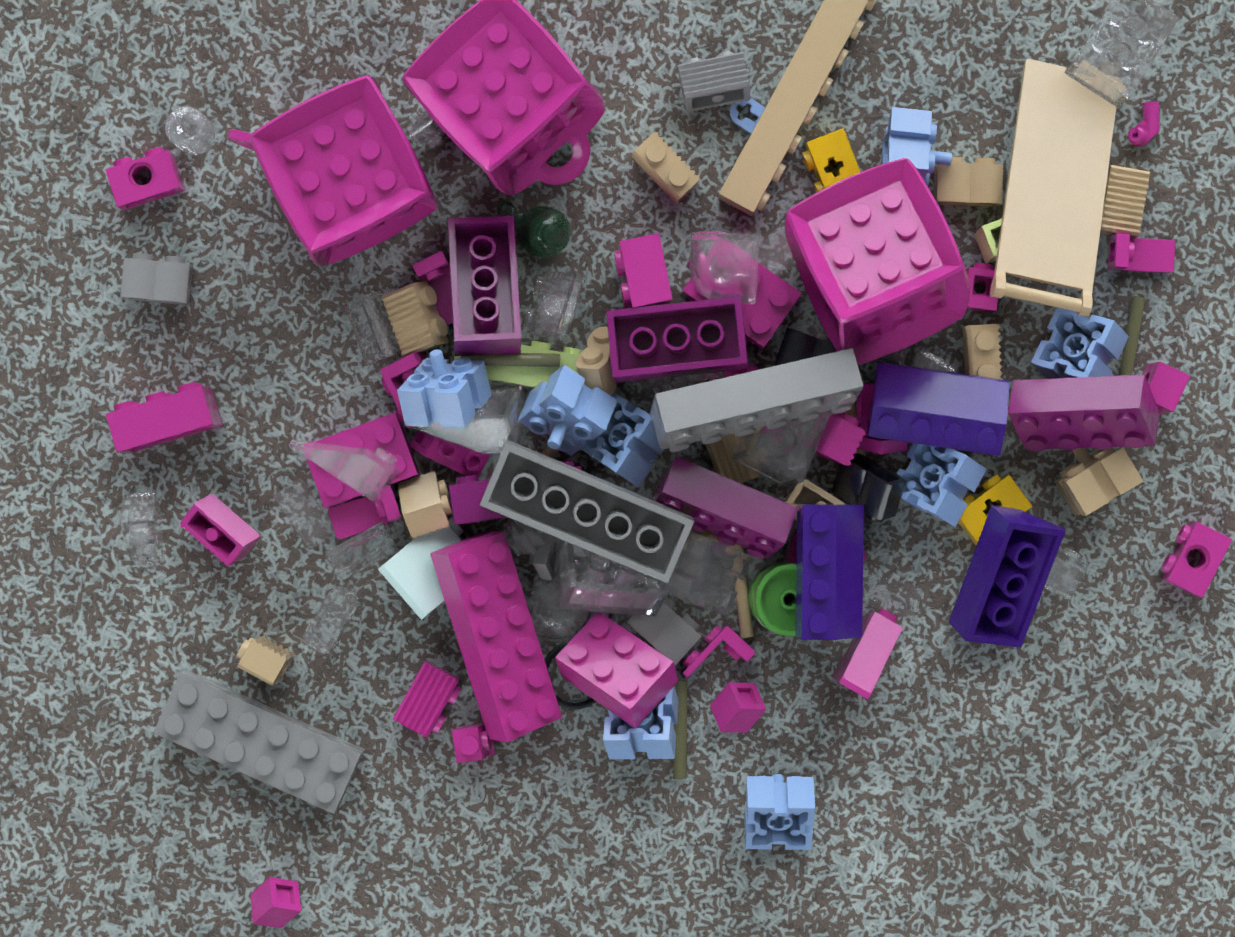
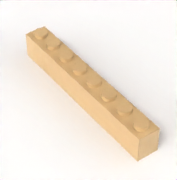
(792, 103)

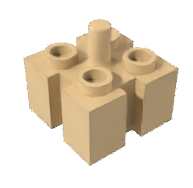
(1097, 479)

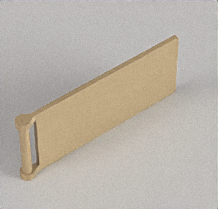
(1054, 189)

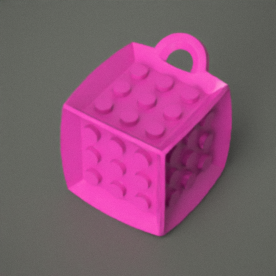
(507, 95)
(342, 170)
(878, 260)

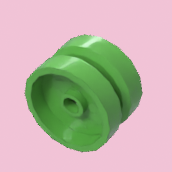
(767, 596)

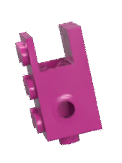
(771, 306)

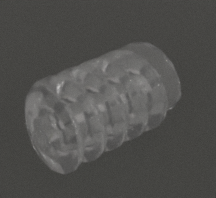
(203, 131)

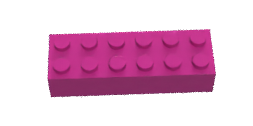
(496, 635)

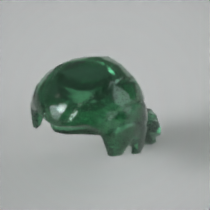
(540, 230)

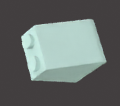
(413, 571)

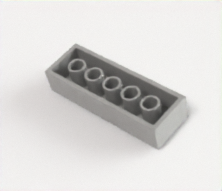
(756, 400)
(587, 511)
(258, 741)

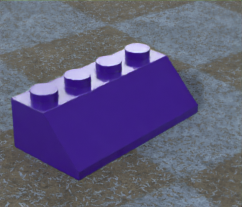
(938, 408)
(829, 571)
(1006, 577)

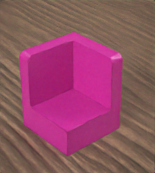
(738, 707)
(275, 902)

